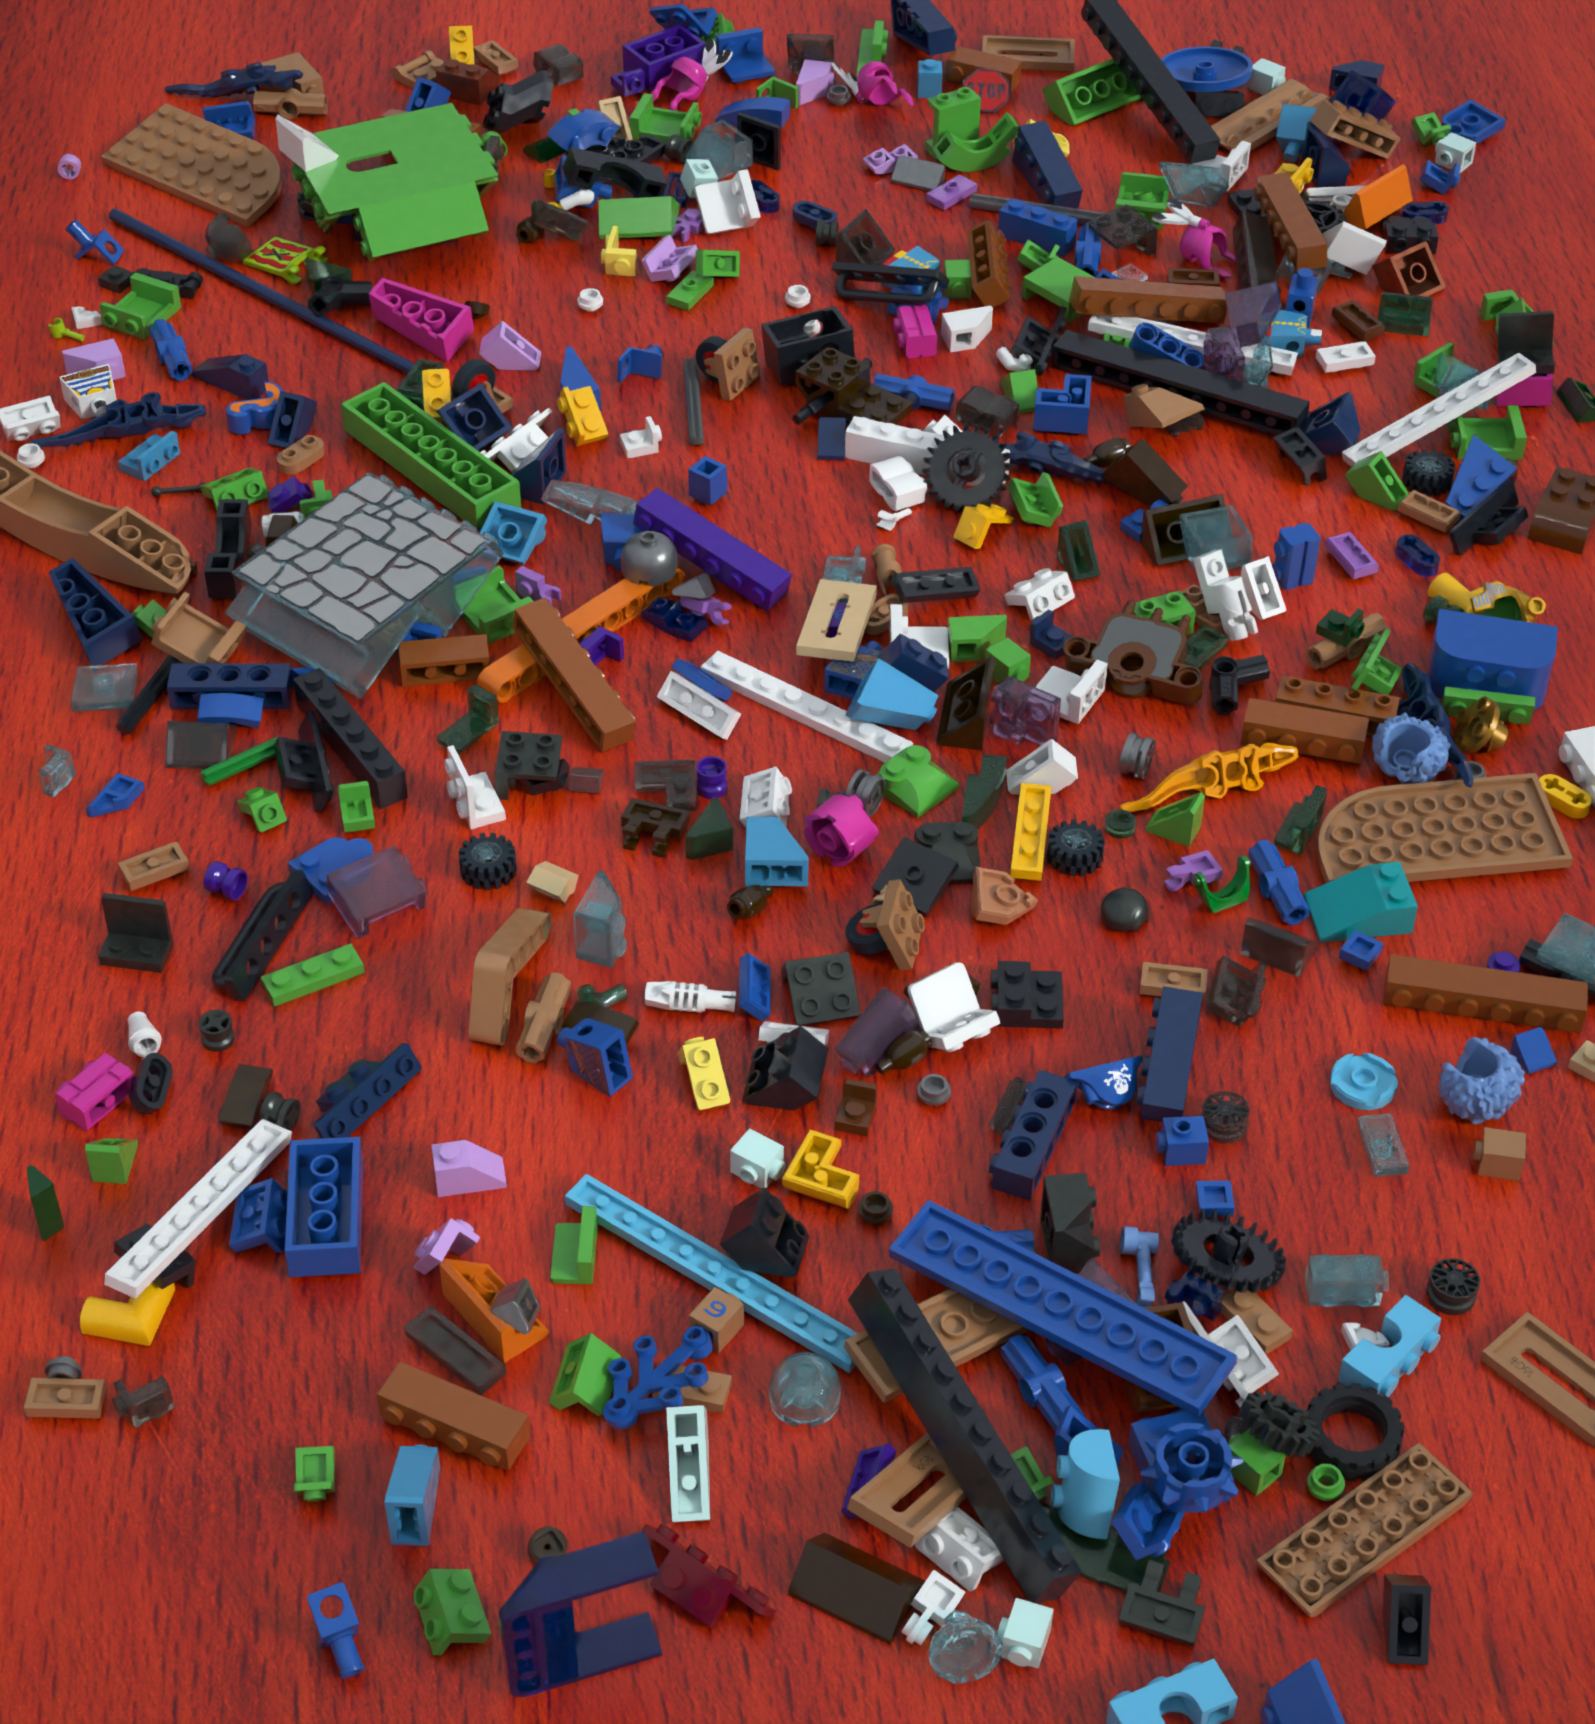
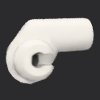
(1012, 363)

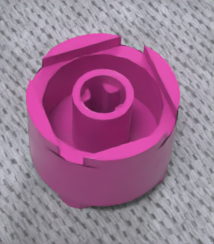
(840, 829)

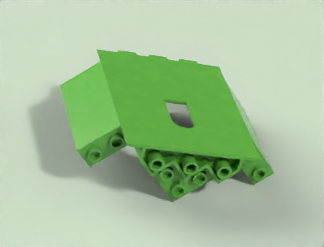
(408, 204)

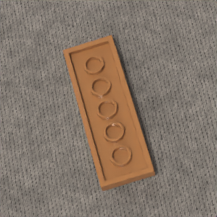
(961, 1326)

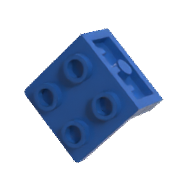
(747, 57)

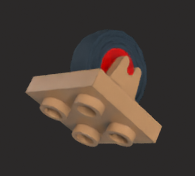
(729, 362)
(478, 372)
(888, 926)

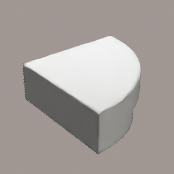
(85, 318)
(1354, 1334)

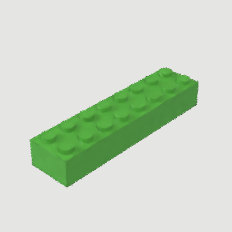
(429, 454)

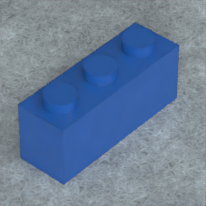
(1041, 226)

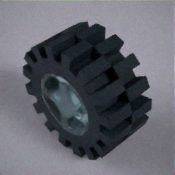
(1428, 472)
(1075, 847)
(487, 861)

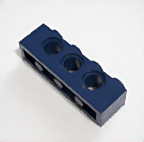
(261, 680)
(1033, 1134)

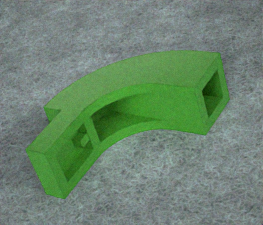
(977, 153)

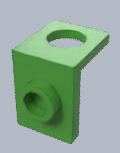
(779, 89)

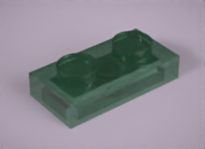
(1204, 646)

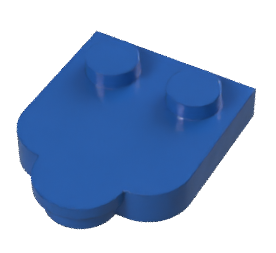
(1473, 121)
(327, 858)

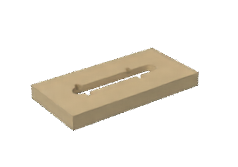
(846, 643)

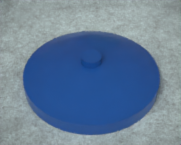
(1208, 68)

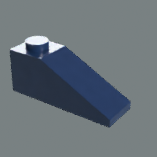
(235, 374)

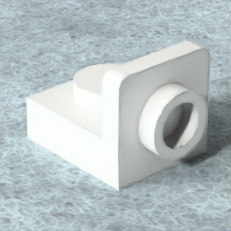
(641, 442)

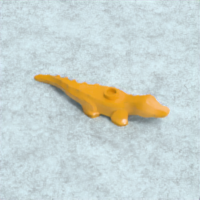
(1219, 771)

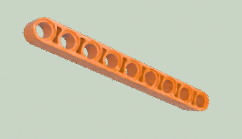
(607, 610)

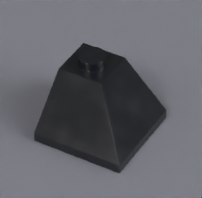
(765, 140)

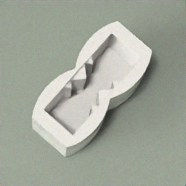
(897, 483)

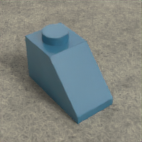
(929, 78)

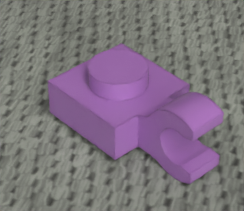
(533, 585)
(709, 605)
(1192, 864)

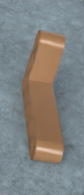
(495, 969)

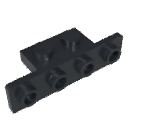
(1038, 340)
(1489, 520)
(303, 762)

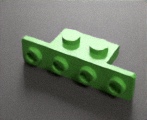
(872, 44)
(1374, 669)

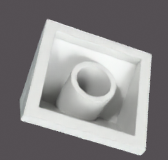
(302, 145)
(1353, 246)

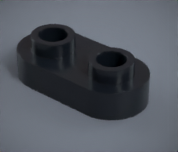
(150, 1083)

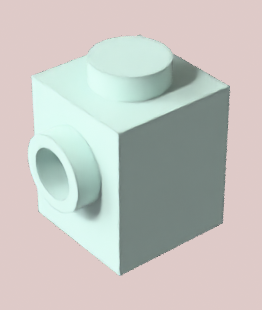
(1266, 76)
(1455, 150)
(697, 173)
(757, 1159)
(1025, 1633)

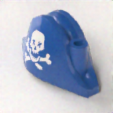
(1108, 1084)

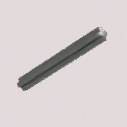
(693, 402)

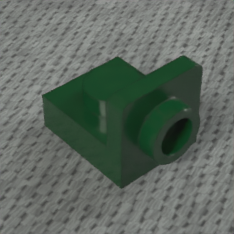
(1340, 627)

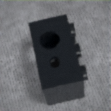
(790, 347)

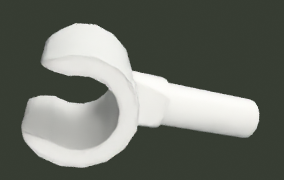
(889, 520)

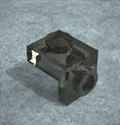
(144, 1403)

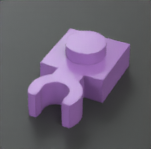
(688, 222)

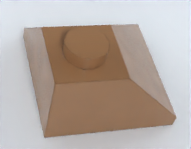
(1157, 407)

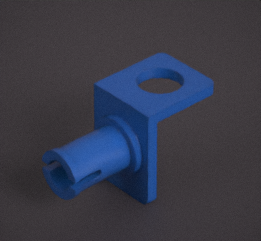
(90, 241)
(641, 362)
(338, 1631)

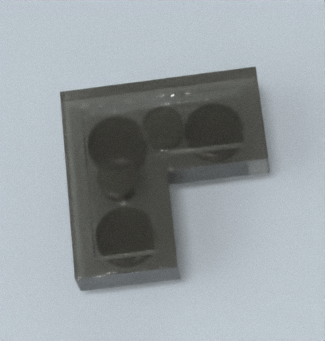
(672, 776)

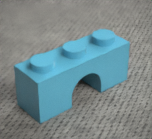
(1410, 1332)
(1196, 1692)

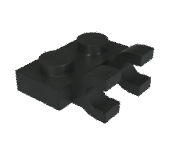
(1160, 1613)

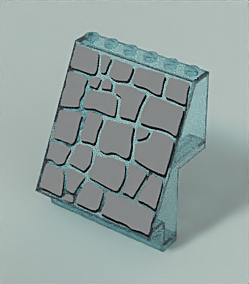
(358, 578)

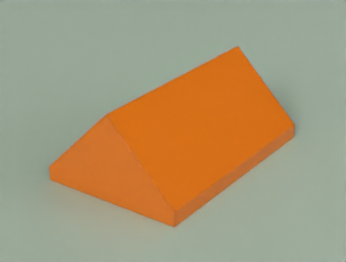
(1379, 199)
(472, 1291)

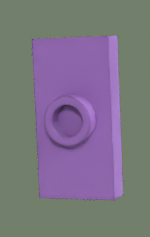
(951, 192)
(1351, 555)

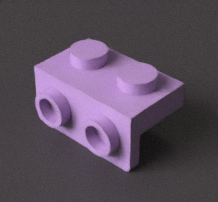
(667, 260)
(453, 1236)

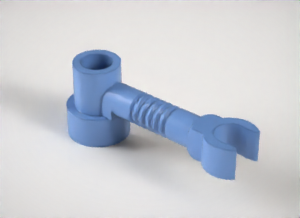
(1142, 1246)

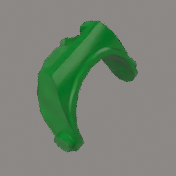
(1232, 894)

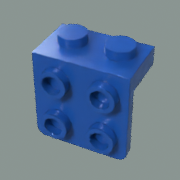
(696, 20)

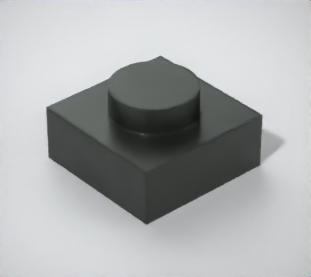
(115, 279)

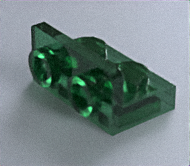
(1405, 313)
(1302, 821)

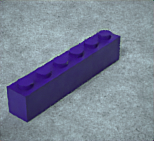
(713, 549)

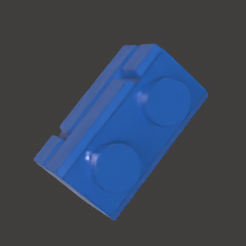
(1296, 556)

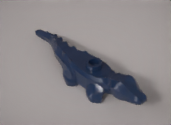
(239, 81)
(128, 420)
(1052, 459)
(1426, 706)

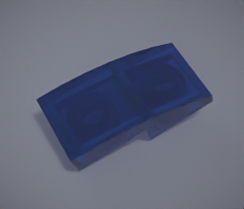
(670, 618)

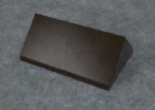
(1162, 528)
(967, 707)
(854, 1586)

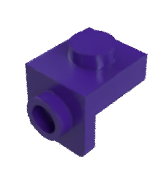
(629, 82)
(288, 494)
(603, 644)

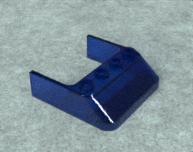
(539, 1626)

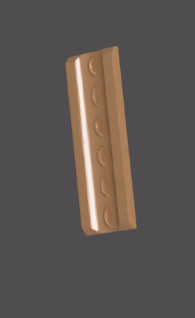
(1260, 119)
(1364, 1530)

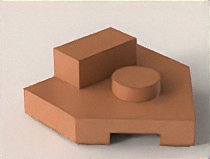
(997, 897)

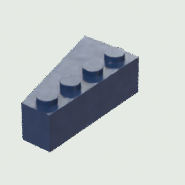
(922, 26)
(1045, 166)
(96, 616)
(1171, 1054)

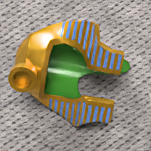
(1507, 603)

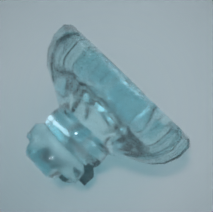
(964, 1648)

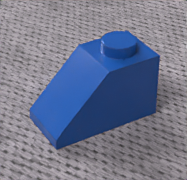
(427, 95)

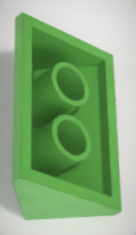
(638, 216)

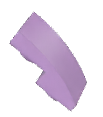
(883, 162)

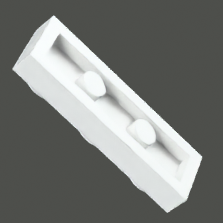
(699, 705)

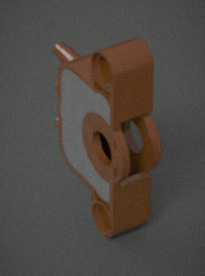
(1144, 645)

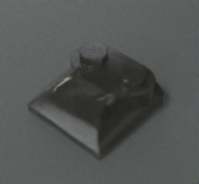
(809, 47)

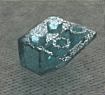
(723, 147)

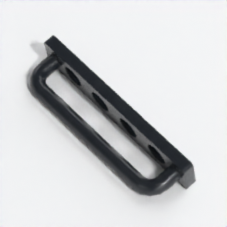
(888, 274)
(260, 925)

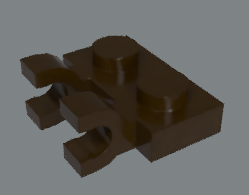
(653, 818)

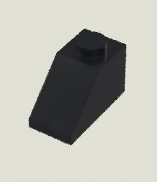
(1406, 1618)

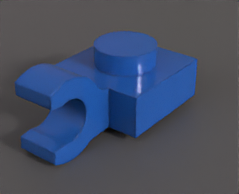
(1133, 523)

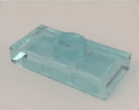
(1383, 1145)

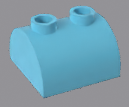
(1088, 1484)

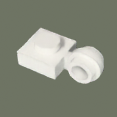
(936, 1601)

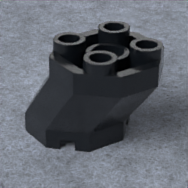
(518, 102)

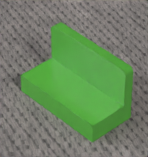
(575, 1249)
(584, 1375)

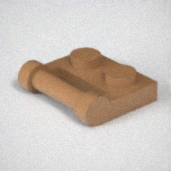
(428, 72)

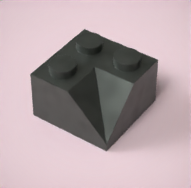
(1068, 1220)

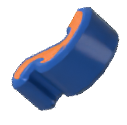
(253, 412)

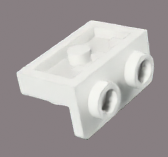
(765, 795)
(961, 1548)

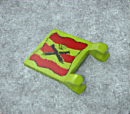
(282, 258)

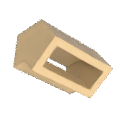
(553, 881)

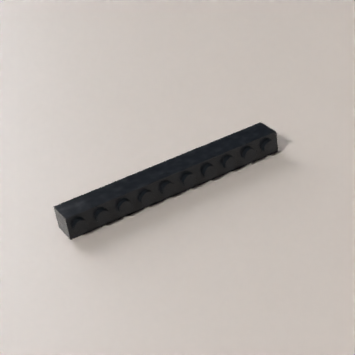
(1151, 79)
(1219, 394)
(964, 1437)

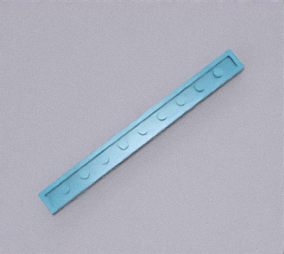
(714, 1269)

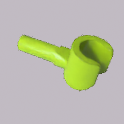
(59, 330)

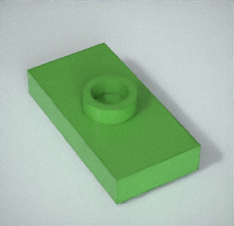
(689, 291)

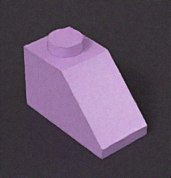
(814, 80)
(509, 350)
(95, 355)
(466, 1168)

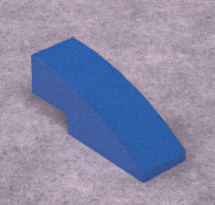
(765, 108)

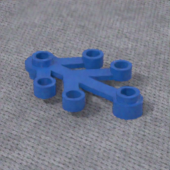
(624, 1407)

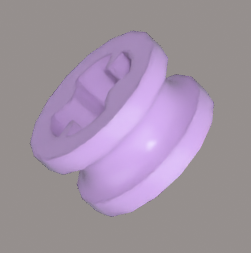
(73, 172)

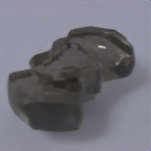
(1193, 421)

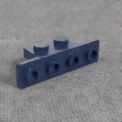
(363, 1092)

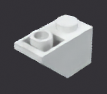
(966, 328)

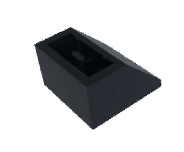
(786, 1071)
(765, 1236)

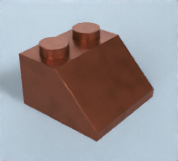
(467, 81)
(1410, 272)

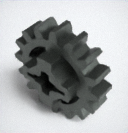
(1279, 1423)

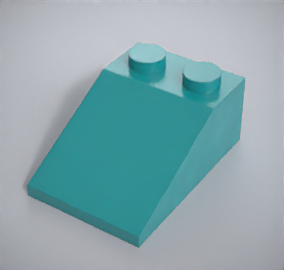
(1366, 900)

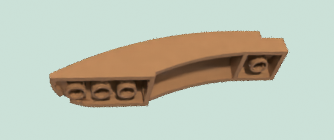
(98, 536)

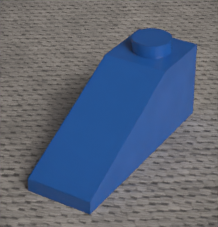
(576, 375)

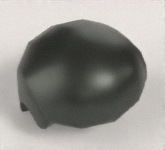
(1124, 910)

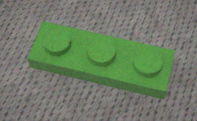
(1512, 707)
(312, 974)

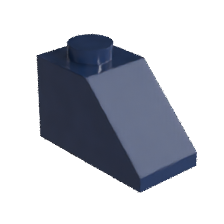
(1369, 70)
(291, 419)

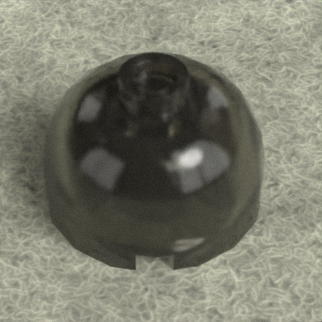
(226, 240)

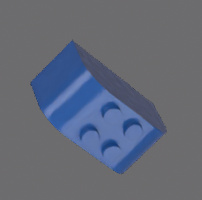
(1491, 655)

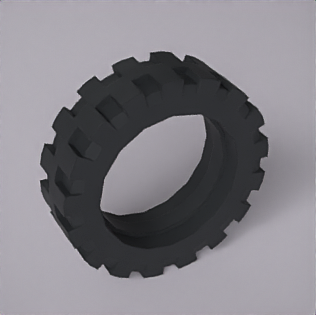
(1366, 1403)

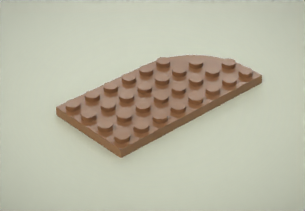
(200, 163)
(1445, 829)

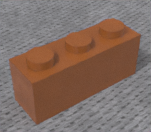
(965, 61)
(443, 660)

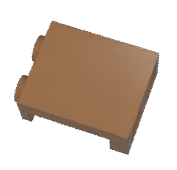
(193, 635)

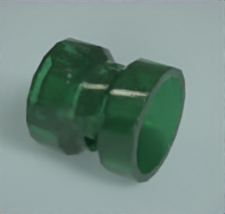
(1438, 602)

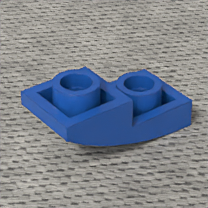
(230, 708)

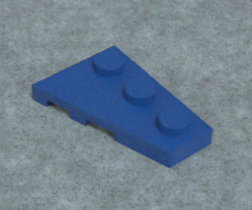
(1478, 477)

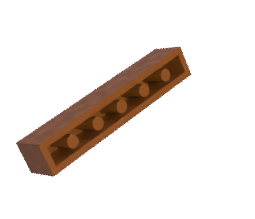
(1291, 221)
(1148, 300)
(574, 674)
(1486, 993)

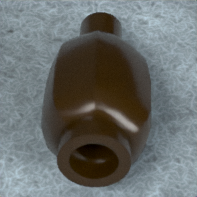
(527, 231)
(1108, 452)
(749, 901)
(905, 1051)

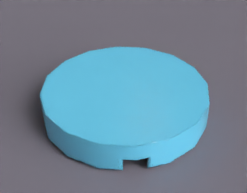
(1363, 1081)

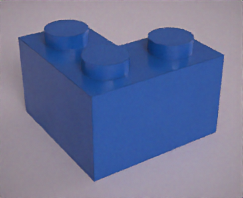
(1064, 409)

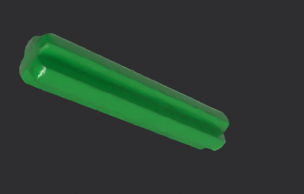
(239, 762)

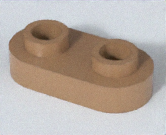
(300, 455)
(880, 614)

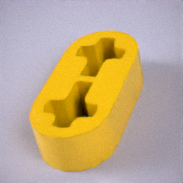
(1566, 796)

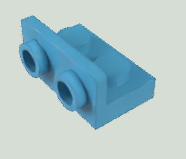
(150, 456)

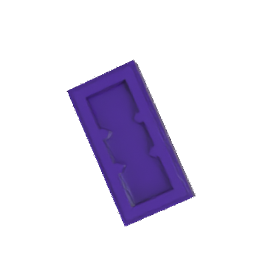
(868, 1466)

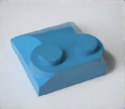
(516, 530)

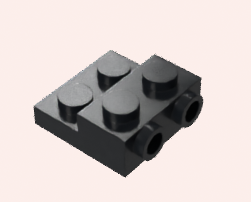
(1407, 232)
(1027, 996)

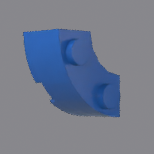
(583, 130)

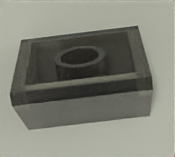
(862, 241)
(198, 744)
(1277, 946)

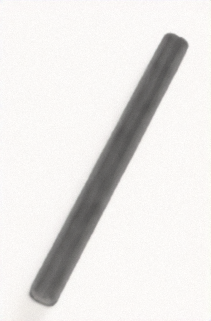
(995, 203)

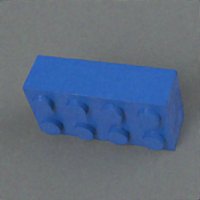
(324, 1207)

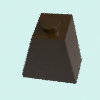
(1145, 475)

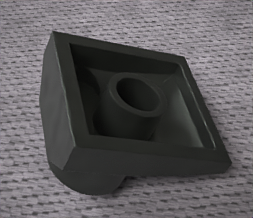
(954, 841)

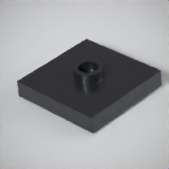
(921, 872)

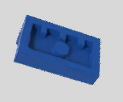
(260, 1217)
(1144, 1522)

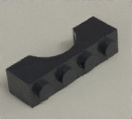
(587, 167)
(232, 540)

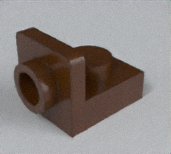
(856, 1107)

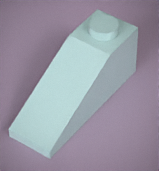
(688, 1463)

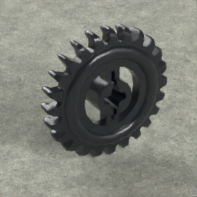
(978, 444)
(1230, 1245)

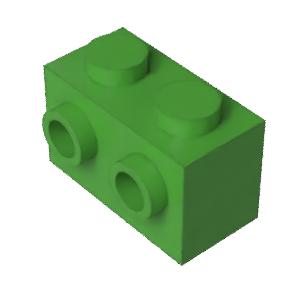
(1173, 606)

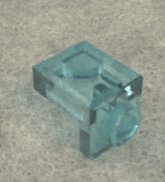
(57, 771)

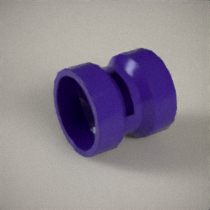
(711, 777)
(225, 880)

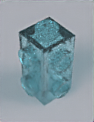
(1345, 1280)

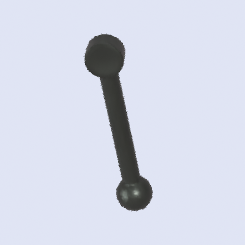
(157, 491)

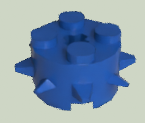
(1191, 1468)

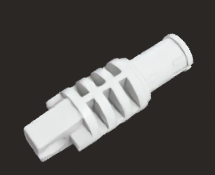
(688, 997)

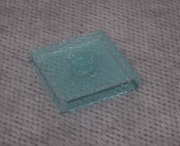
(104, 687)

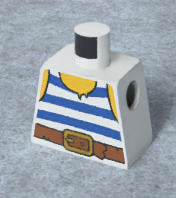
(89, 391)

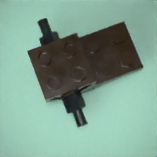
(843, 389)

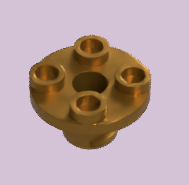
(1480, 727)

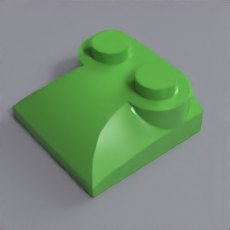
(915, 780)

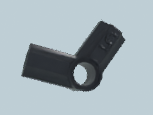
(337, 293)
(1228, 674)

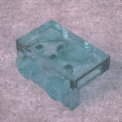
(845, 569)

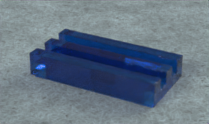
(670, 180)

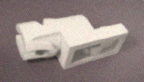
(1225, 595)

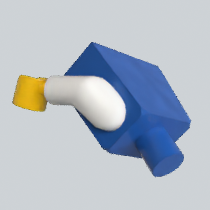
(572, 196)

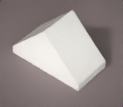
(1262, 588)

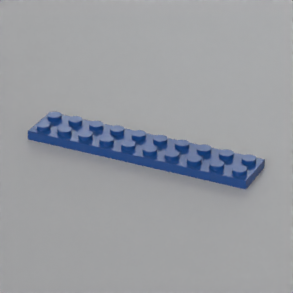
(1064, 1307)

